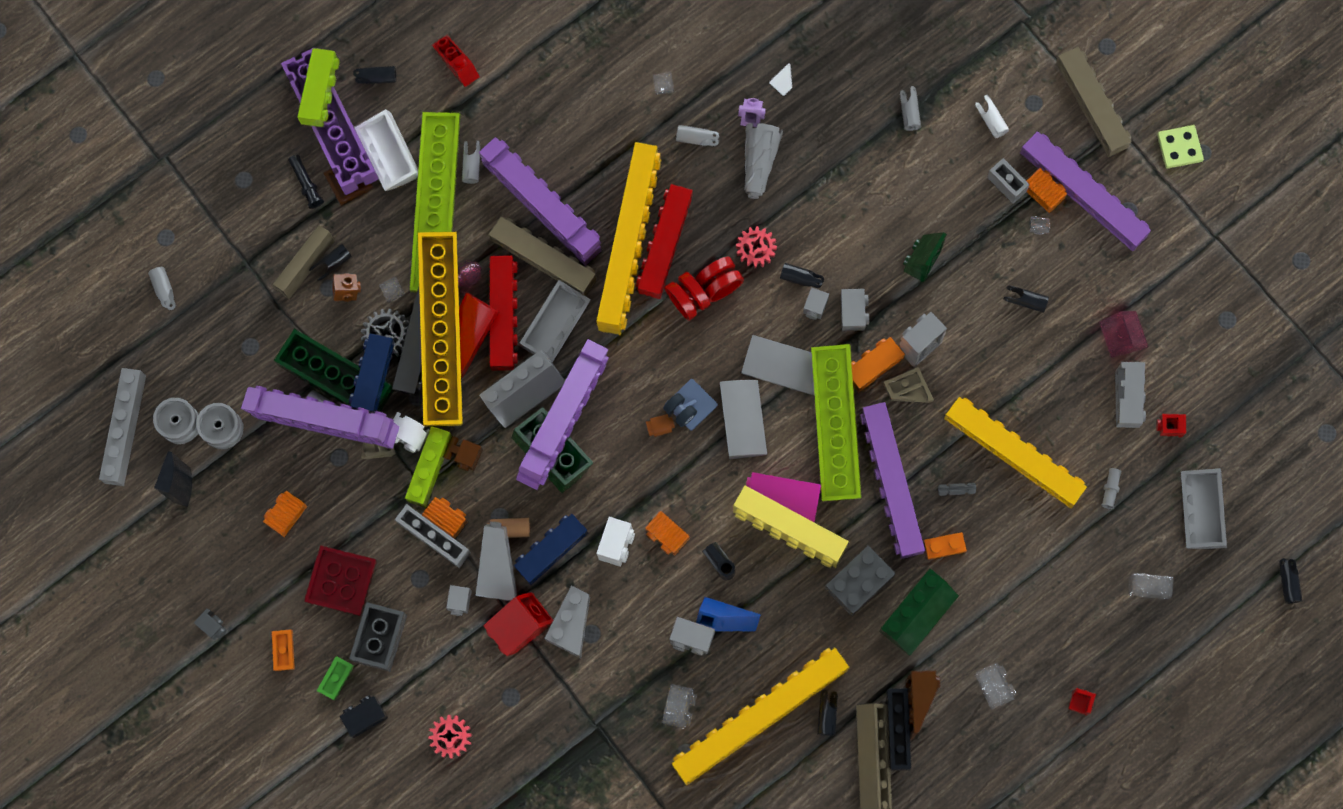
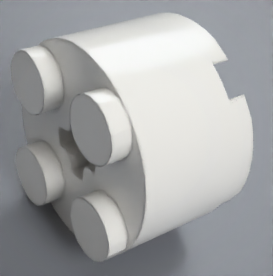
(410, 433)

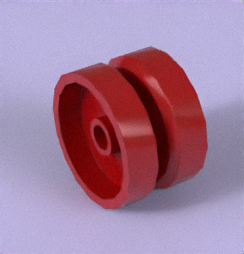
(719, 279)
(687, 296)

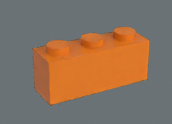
(875, 363)

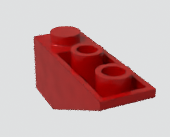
(456, 61)

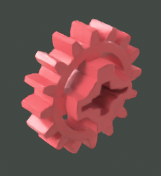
(763, 249)
(450, 745)

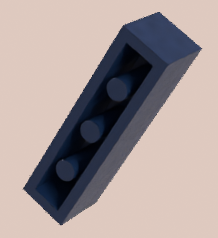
(372, 373)
(550, 549)

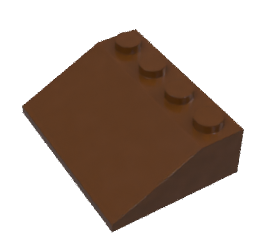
(921, 692)

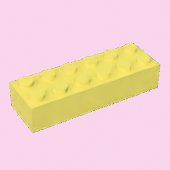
(790, 527)

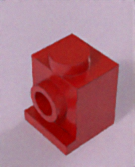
(1177, 421)

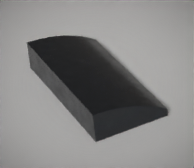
(175, 480)

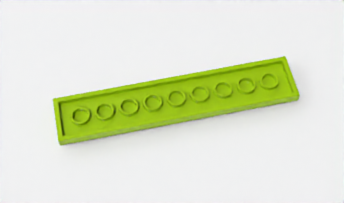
(435, 180)

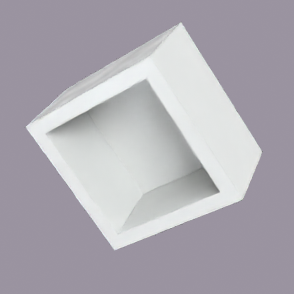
(615, 542)

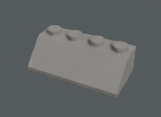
(523, 389)

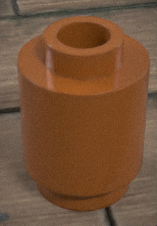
(660, 425)

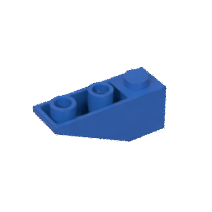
(726, 617)

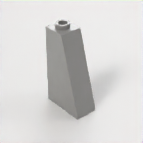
(495, 567)

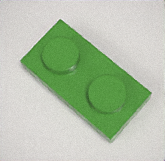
(335, 678)

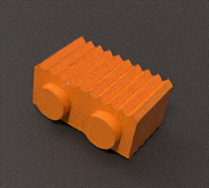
(1045, 190)
(284, 513)
(444, 517)
(666, 533)

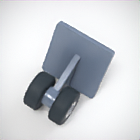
(690, 405)

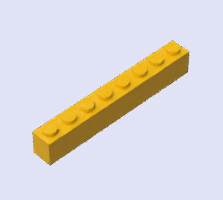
(1015, 452)

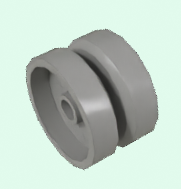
(176, 410)
(219, 415)

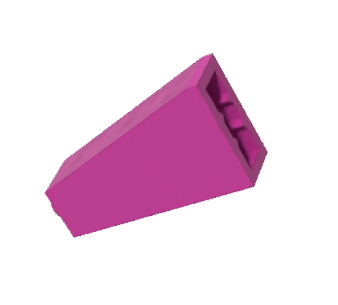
(793, 494)

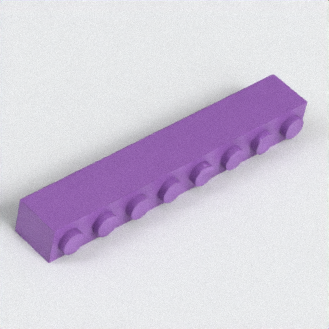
(1085, 191)
(893, 481)

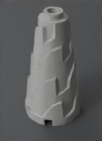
(760, 152)

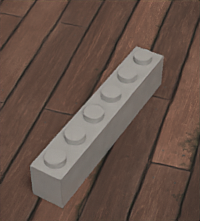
(122, 427)

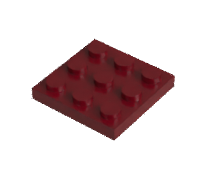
(340, 580)

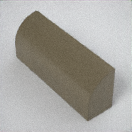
(305, 258)

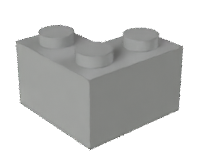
(691, 636)

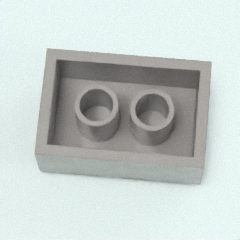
(922, 338)

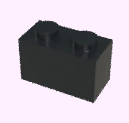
(363, 716)

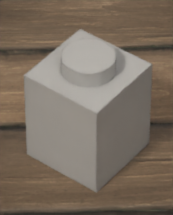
(815, 304)
(458, 600)

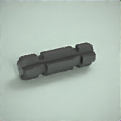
(957, 489)

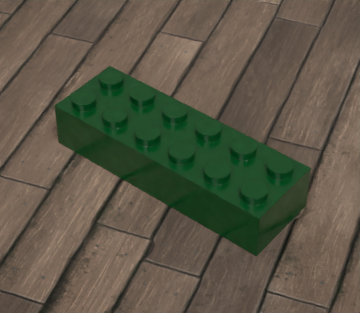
(322, 368)

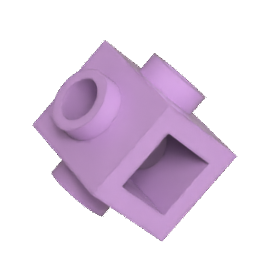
(751, 112)

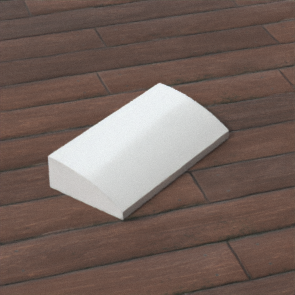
(387, 150)

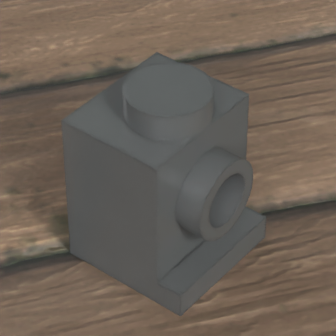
(210, 625)

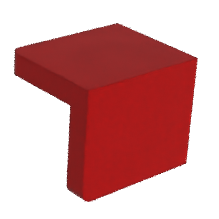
(1081, 701)

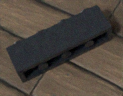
(898, 729)

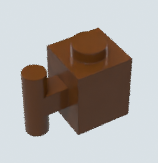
(466, 455)

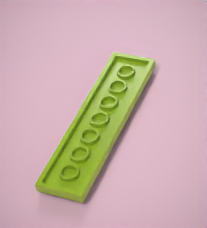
(836, 422)

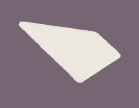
(782, 81)

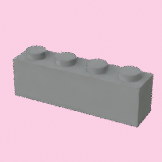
(432, 536)

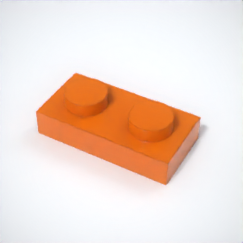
(945, 546)
(283, 650)

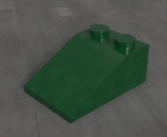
(924, 255)

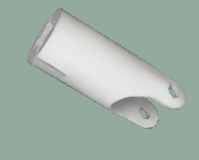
(993, 119)

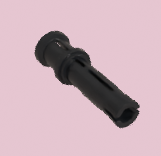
(308, 189)

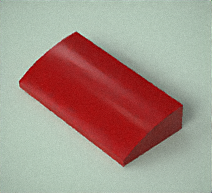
(474, 325)

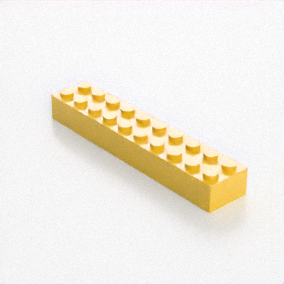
(628, 237)
(439, 329)
(760, 716)

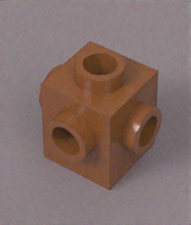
(345, 287)

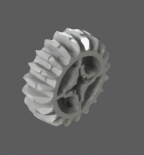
(389, 327)

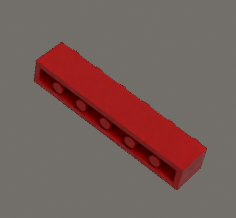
(665, 241)
(502, 299)

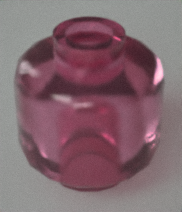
(468, 273)

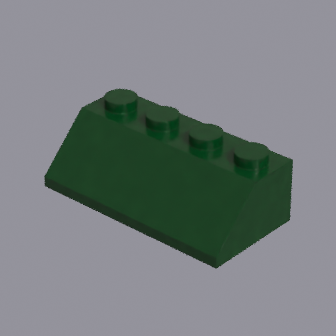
(570, 463)
(919, 612)

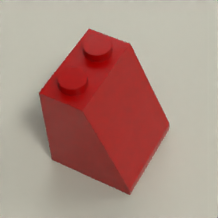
(518, 623)

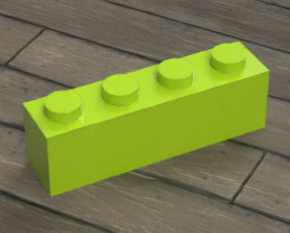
(318, 87)
(428, 467)

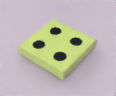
(1180, 146)

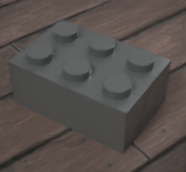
(860, 581)
(378, 637)

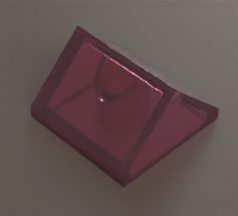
(1123, 333)

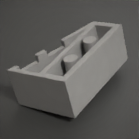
(1130, 394)
(570, 622)

